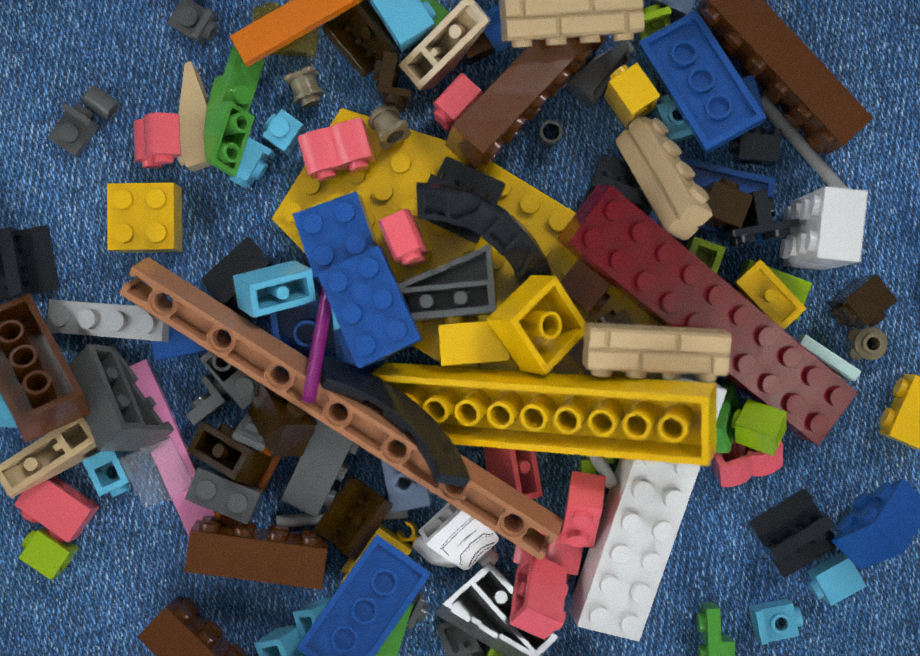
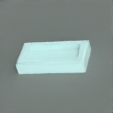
(831, 360)

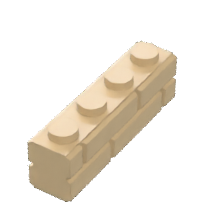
(565, 19)
(664, 177)
(656, 350)

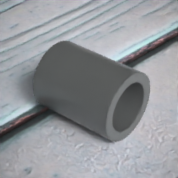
(101, 102)
(553, 125)

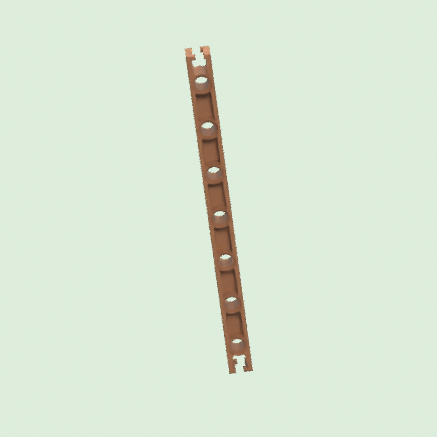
(261, 356)

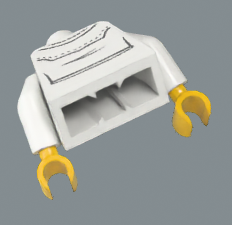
(453, 539)

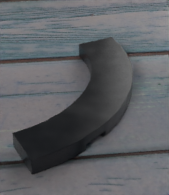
(489, 220)
(434, 444)

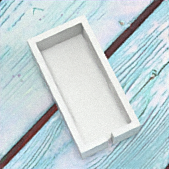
(828, 229)

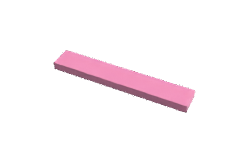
(149, 386)

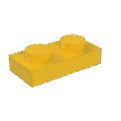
(769, 294)

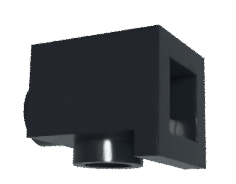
(756, 147)

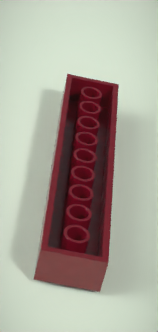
(685, 292)

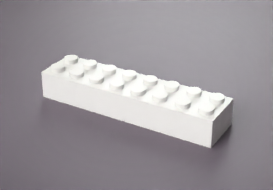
(633, 542)

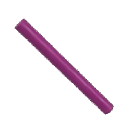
(317, 350)

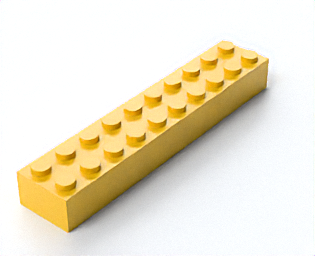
(565, 411)

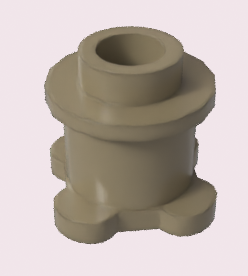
(305, 87)
(388, 126)
(858, 343)

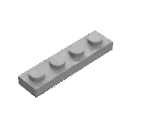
(105, 320)

